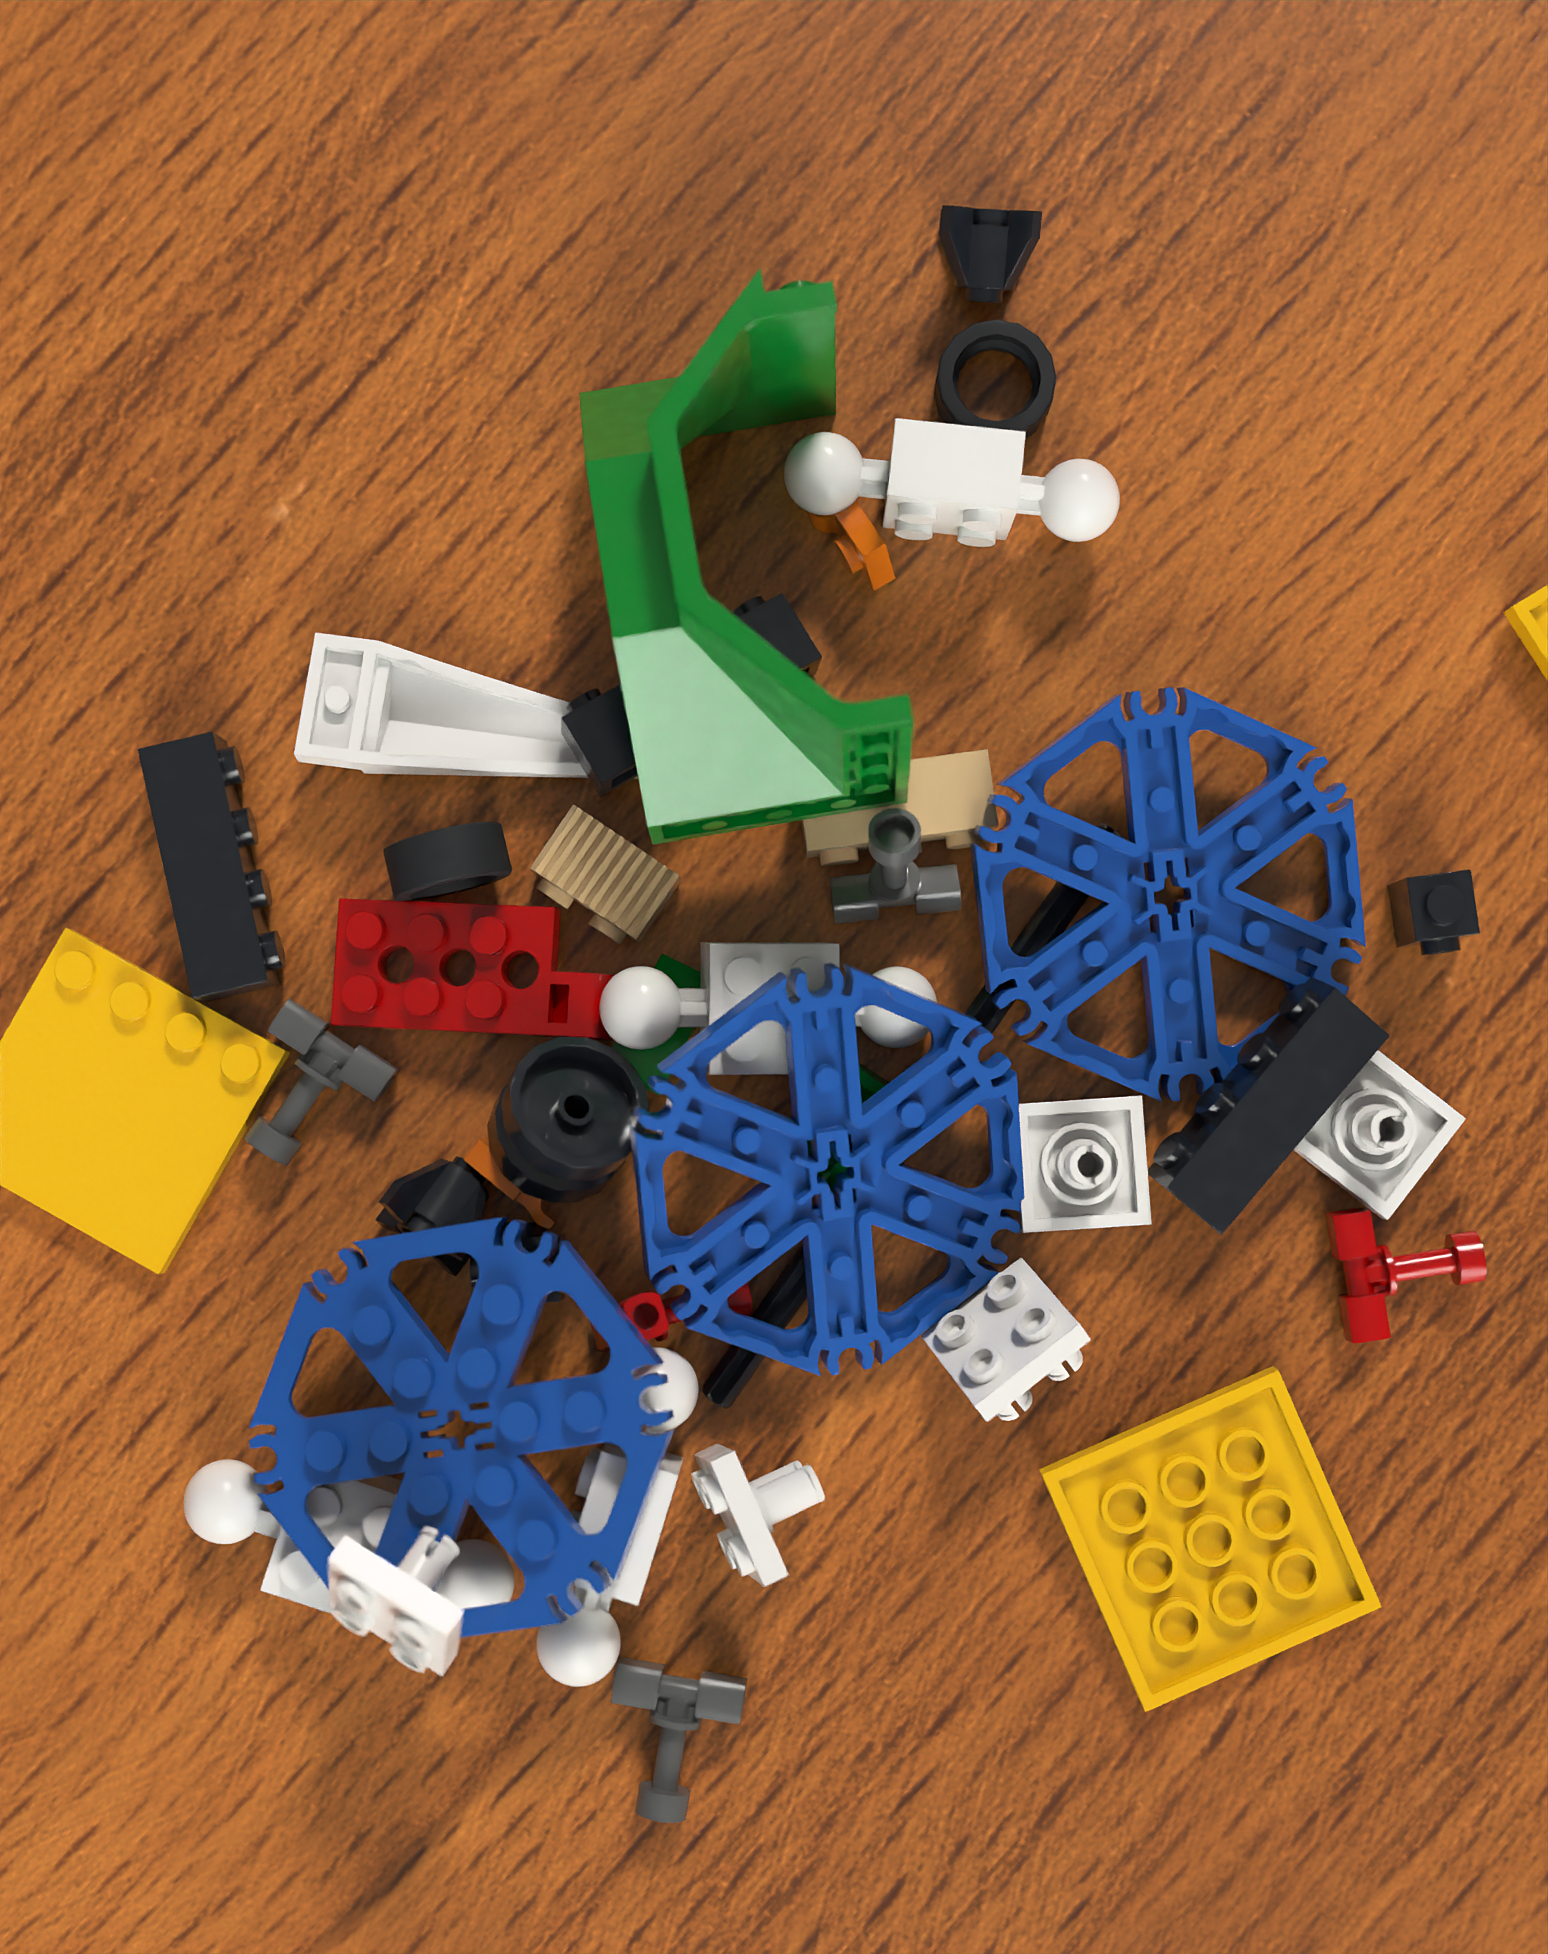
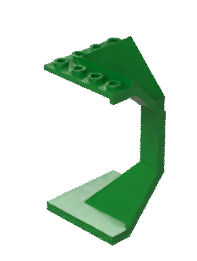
(714, 712)

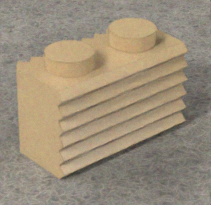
(604, 875)

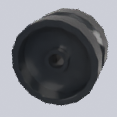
(566, 1119)

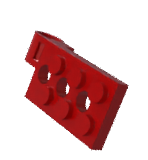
(489, 1003)

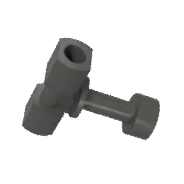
(895, 879)
(325, 1063)
(676, 1706)

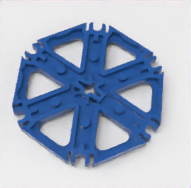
(1202, 861)
(864, 1137)
(480, 1368)

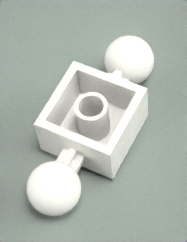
(952, 484)
(646, 1007)
(226, 1508)
(589, 1642)

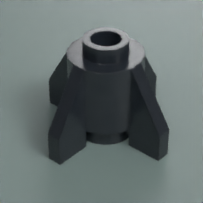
(987, 248)
(436, 1198)

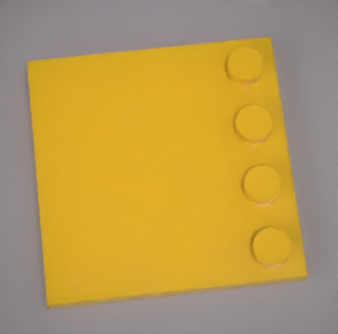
(124, 1099)
(1210, 1538)

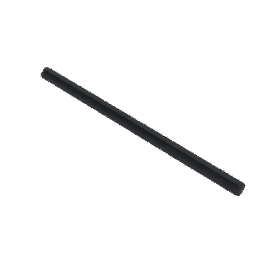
(790, 1288)

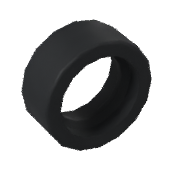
(1001, 337)
(447, 861)

